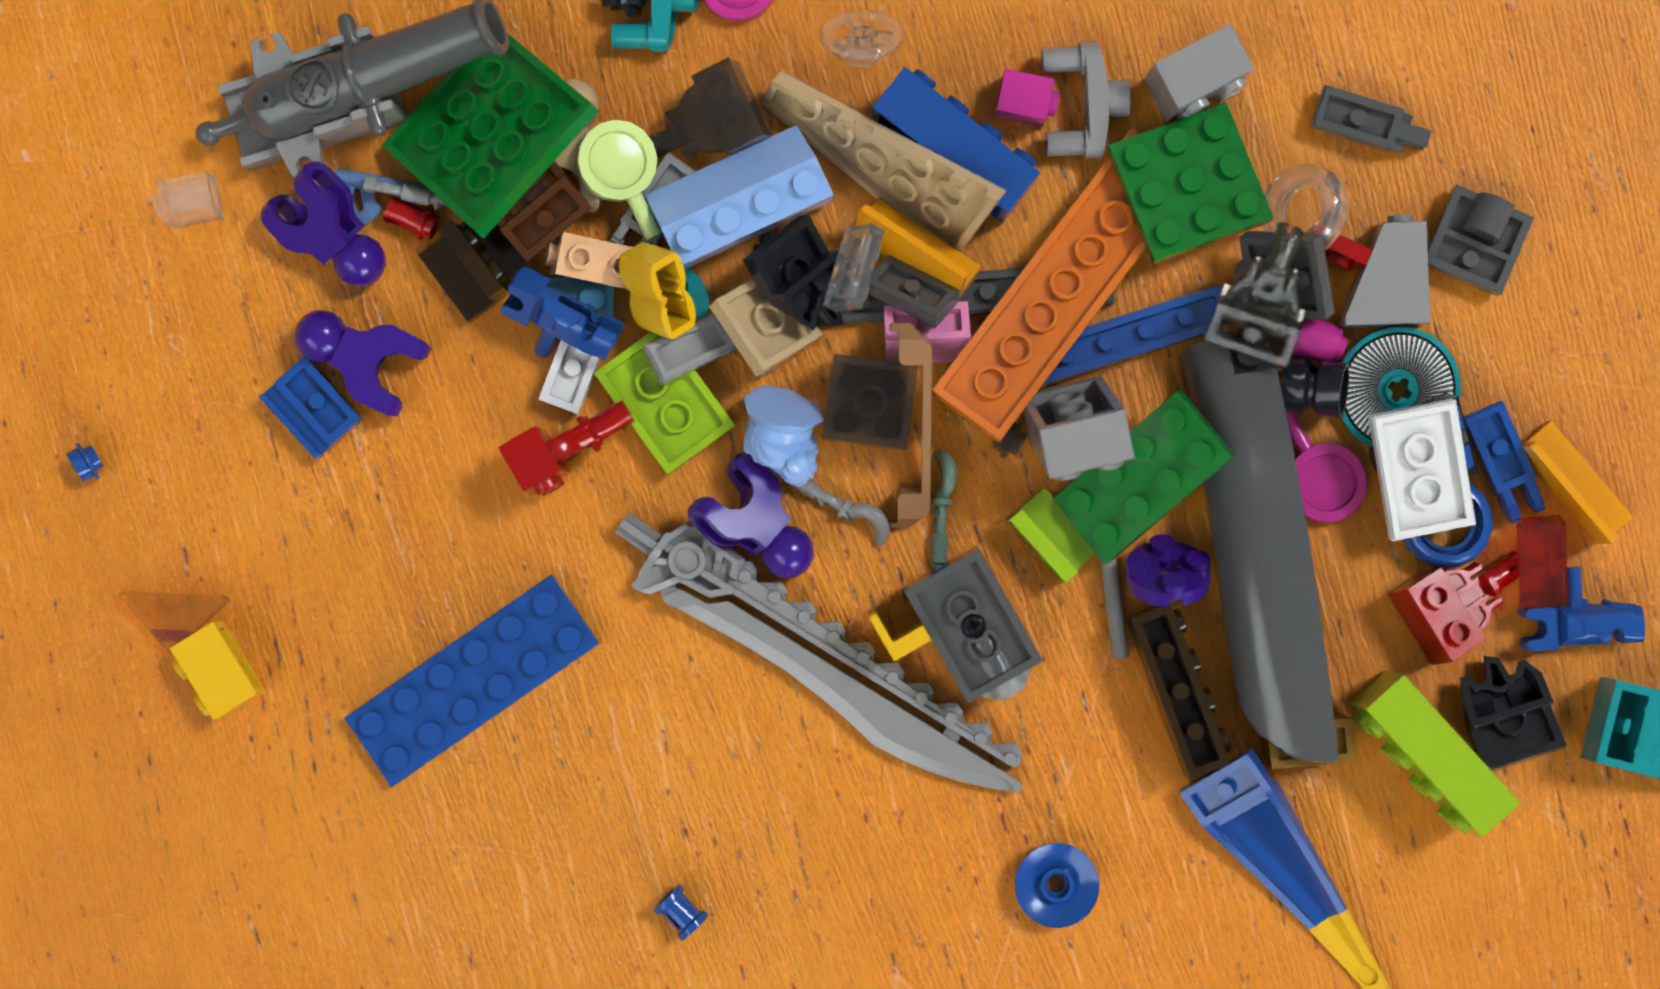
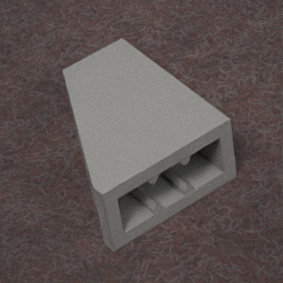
(1394, 281)

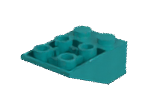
(1624, 728)

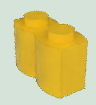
(657, 290)

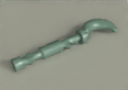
(939, 538)

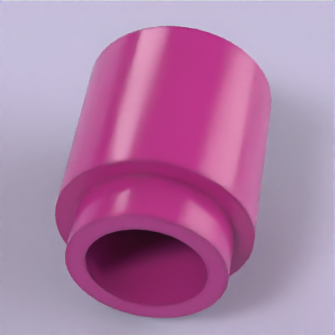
(1320, 341)

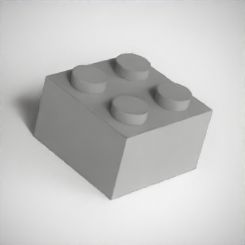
(1199, 73)

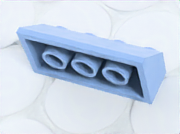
(740, 197)

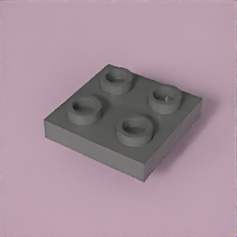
(1478, 239)
(1309, 260)

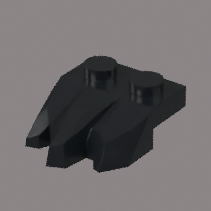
(796, 272)
(1510, 715)

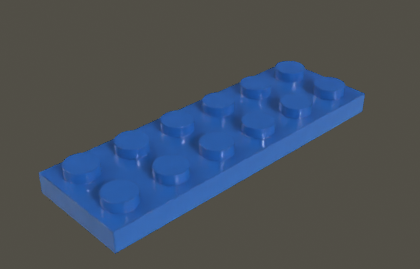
(472, 680)

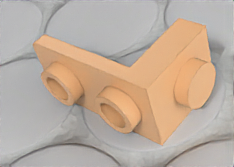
(585, 259)

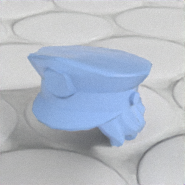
(781, 432)

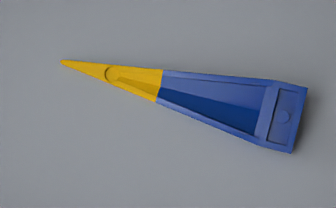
(1260, 829)

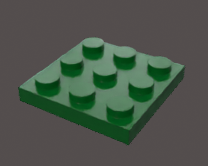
(1189, 183)

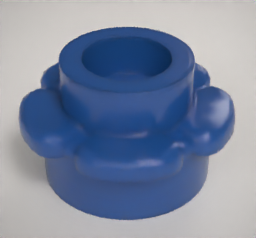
(85, 462)

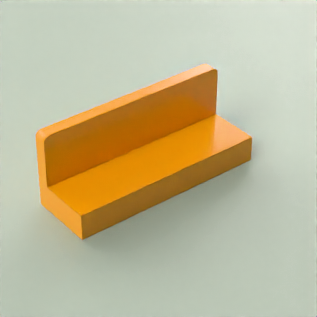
(918, 246)
(1575, 483)

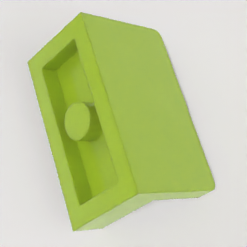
(1051, 535)

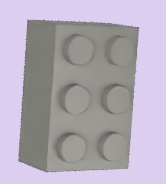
(1078, 429)

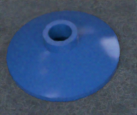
(1061, 906)

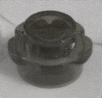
(1011, 442)

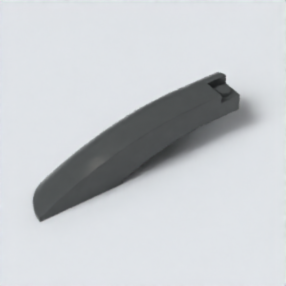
(1263, 554)

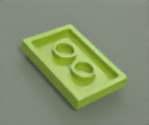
(671, 418)

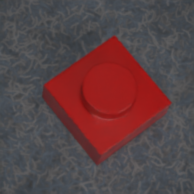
(1347, 254)

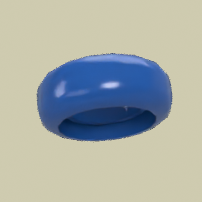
(1467, 548)

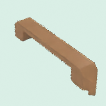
(916, 350)

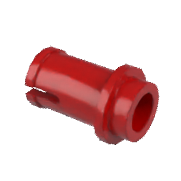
(412, 218)

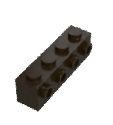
(1178, 691)

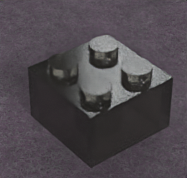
(869, 402)

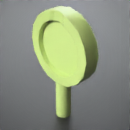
(617, 165)

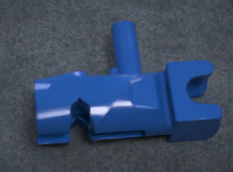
(559, 316)
(1583, 622)

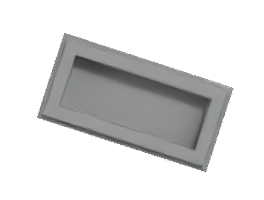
(688, 351)

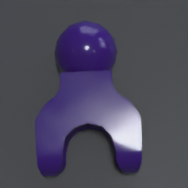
(325, 226)
(357, 354)
(758, 521)

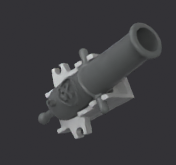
(345, 86)

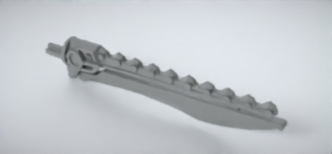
(719, 571)

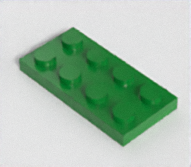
(1172, 459)

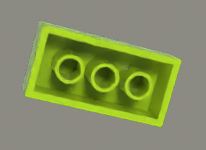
(1433, 753)

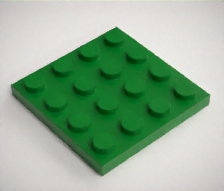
(490, 133)

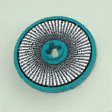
(1393, 356)

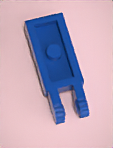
(1503, 458)

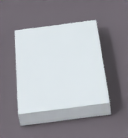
(1422, 469)

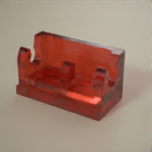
(1542, 561)

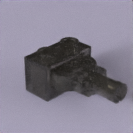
(717, 114)
(1261, 311)

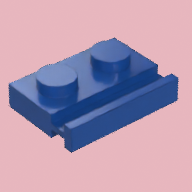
(311, 407)

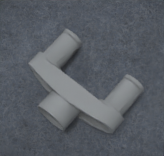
(1101, 97)

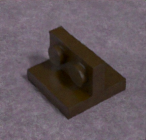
(472, 268)

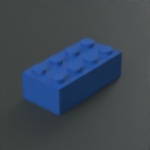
(942, 126)

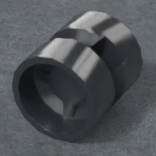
(1315, 387)

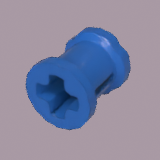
(680, 912)

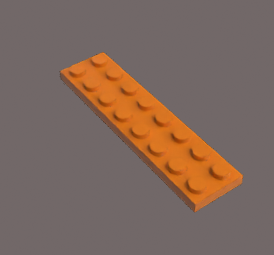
(1045, 308)

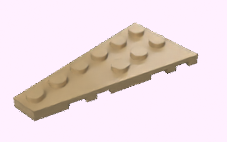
(887, 164)

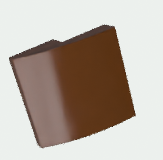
(543, 212)

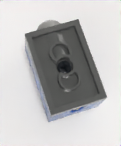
(974, 627)

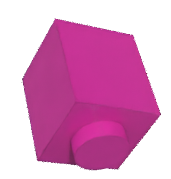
(1026, 98)

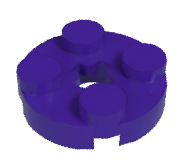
(1186, 567)

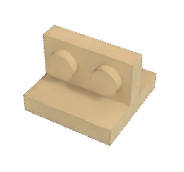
(760, 329)

